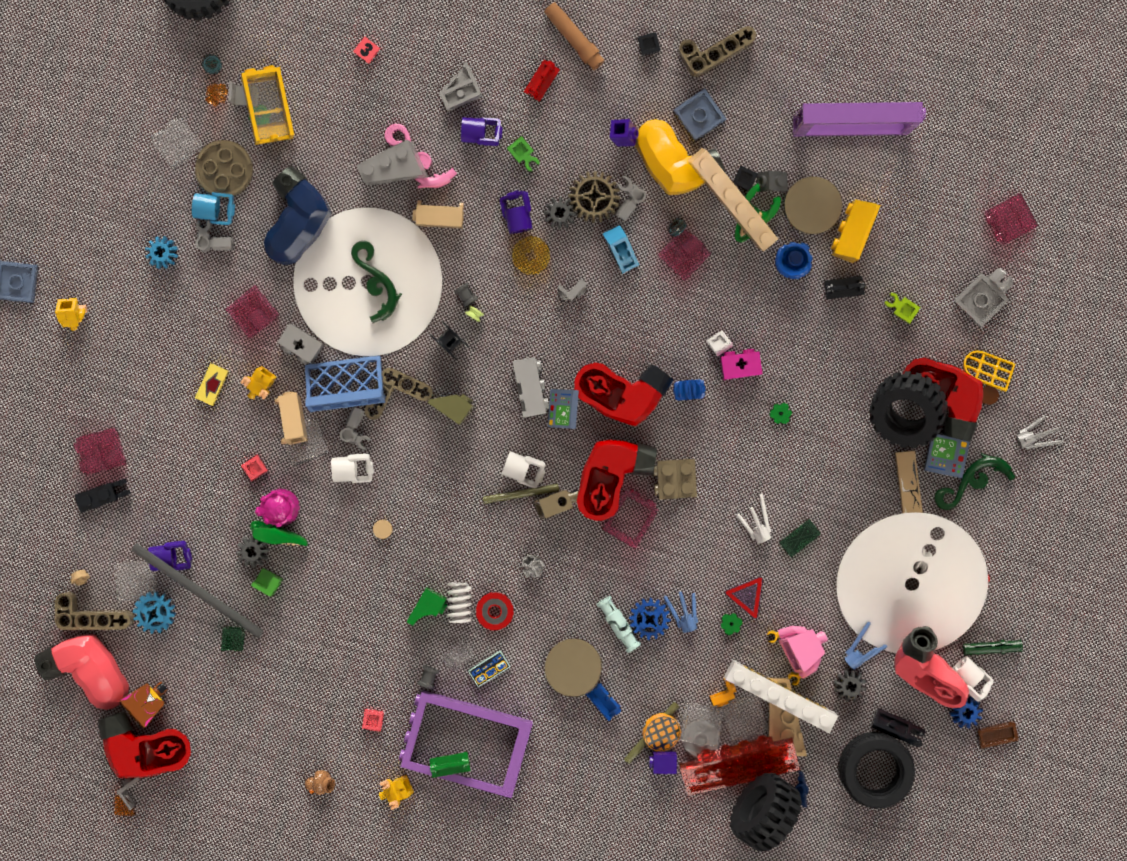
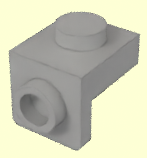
(578, 290)

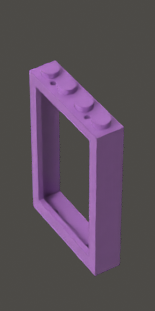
(858, 119)
(517, 755)

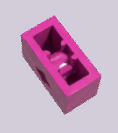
(731, 371)

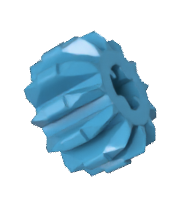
(167, 255)

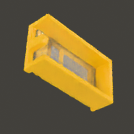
(267, 105)

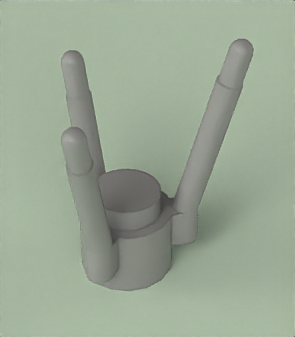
(1026, 439)

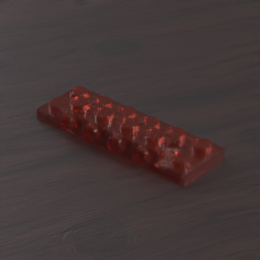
(738, 764)

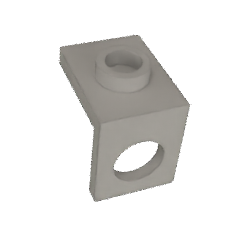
(236, 95)
(122, 792)

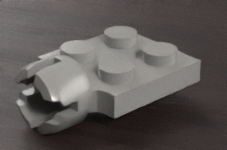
(985, 296)

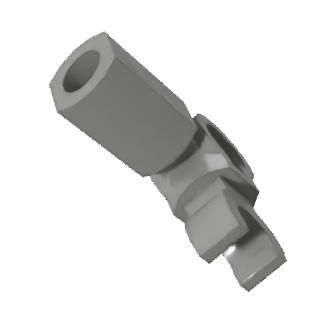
(635, 194)
(205, 244)
(348, 433)

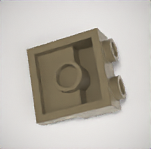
(675, 479)

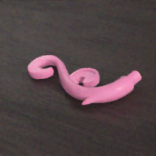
(436, 182)

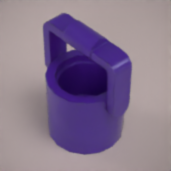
(474, 131)
(517, 218)
(168, 554)

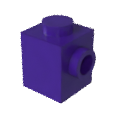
(623, 132)
(663, 762)

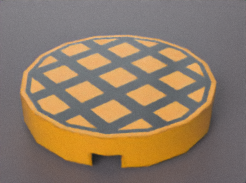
(661, 732)

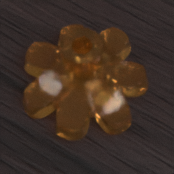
(216, 93)

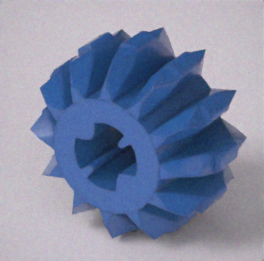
(689, 389)
(971, 716)

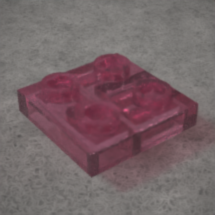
(684, 254)
(252, 312)

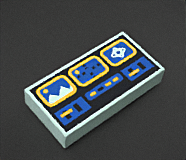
(489, 668)

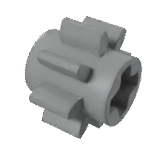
(532, 566)

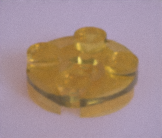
(540, 250)

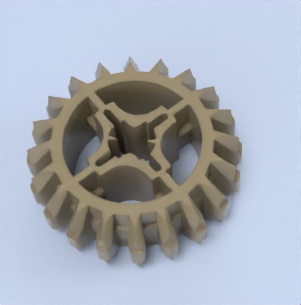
(585, 196)

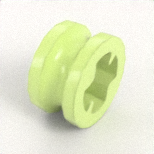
(474, 313)

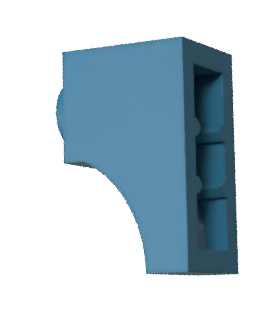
(621, 249)

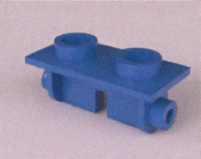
(605, 705)

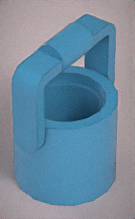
(208, 207)

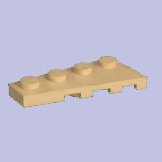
(784, 724)

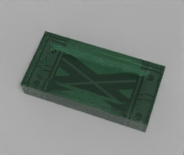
(799, 538)

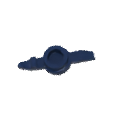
(802, 788)

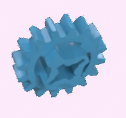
(147, 610)

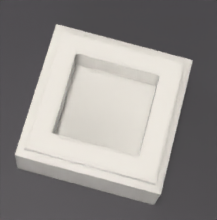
(719, 343)

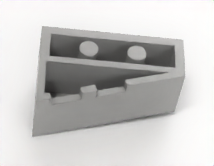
(392, 165)
(530, 387)

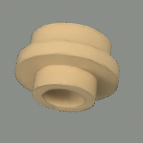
(79, 577)

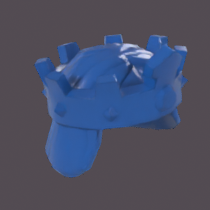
(794, 260)

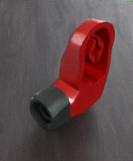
(962, 395)
(606, 472)
(141, 755)

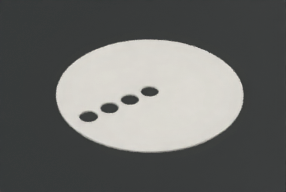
(344, 315)
(882, 560)

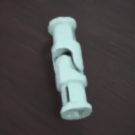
(616, 620)

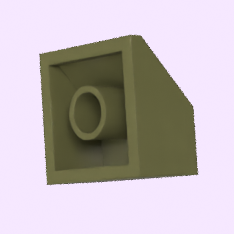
(453, 406)

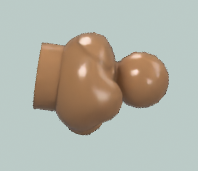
(321, 783)

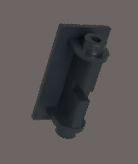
(844, 287)

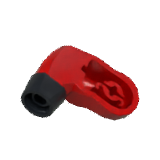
(617, 396)

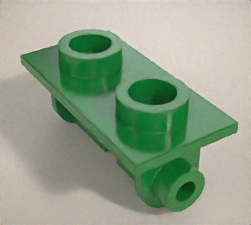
(449, 764)

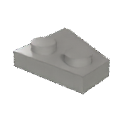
(461, 89)

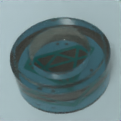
(211, 64)
(677, 227)

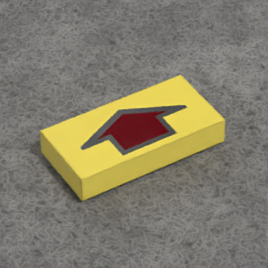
(212, 384)

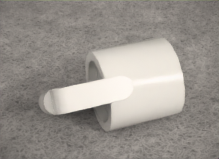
(517, 466)
(345, 468)
(972, 676)

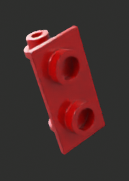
(542, 80)

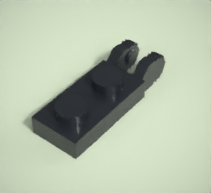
(100, 496)
(897, 727)

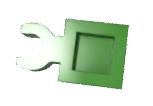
(522, 152)

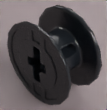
(449, 340)

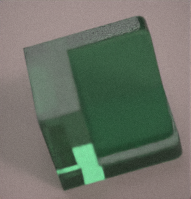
(233, 638)

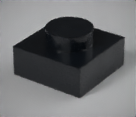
(648, 44)
(745, 178)

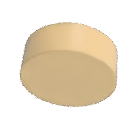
(382, 529)

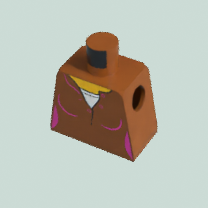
(144, 703)

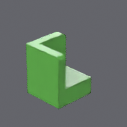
(267, 582)

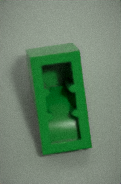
(428, 604)

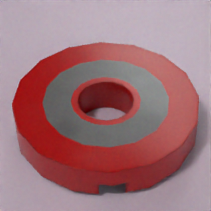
(494, 622)

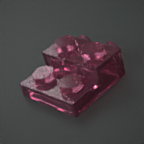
(1010, 219)
(100, 451)

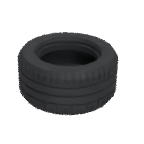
(896, 789)

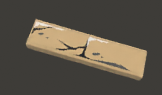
(908, 482)

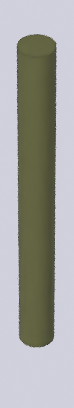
(520, 493)
(641, 744)

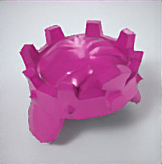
(278, 507)

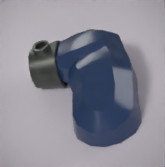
(300, 221)

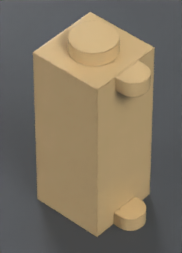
(438, 216)
(292, 418)

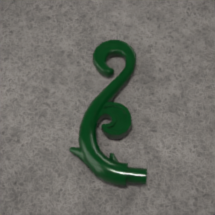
(379, 277)
(968, 477)

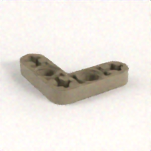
(389, 387)

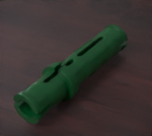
(993, 647)

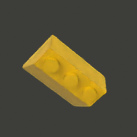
(854, 230)

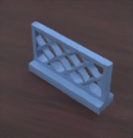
(341, 399)

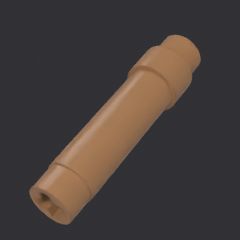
(587, 51)

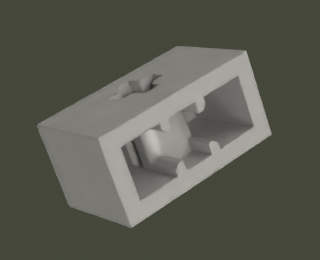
(311, 345)

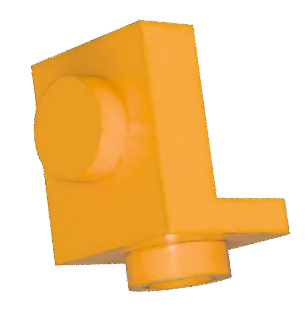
(722, 698)

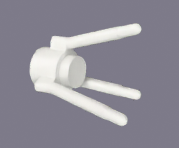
(761, 532)

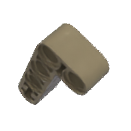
(719, 48)
(93, 616)

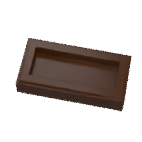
(997, 735)

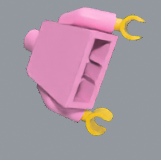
(802, 649)

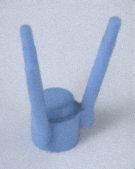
(687, 622)
(856, 658)

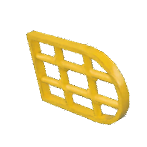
(981, 361)

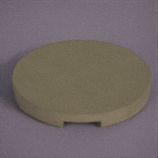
(224, 168)
(813, 205)
(573, 667)

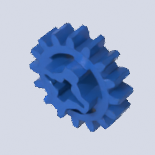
(656, 612)

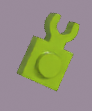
(904, 309)

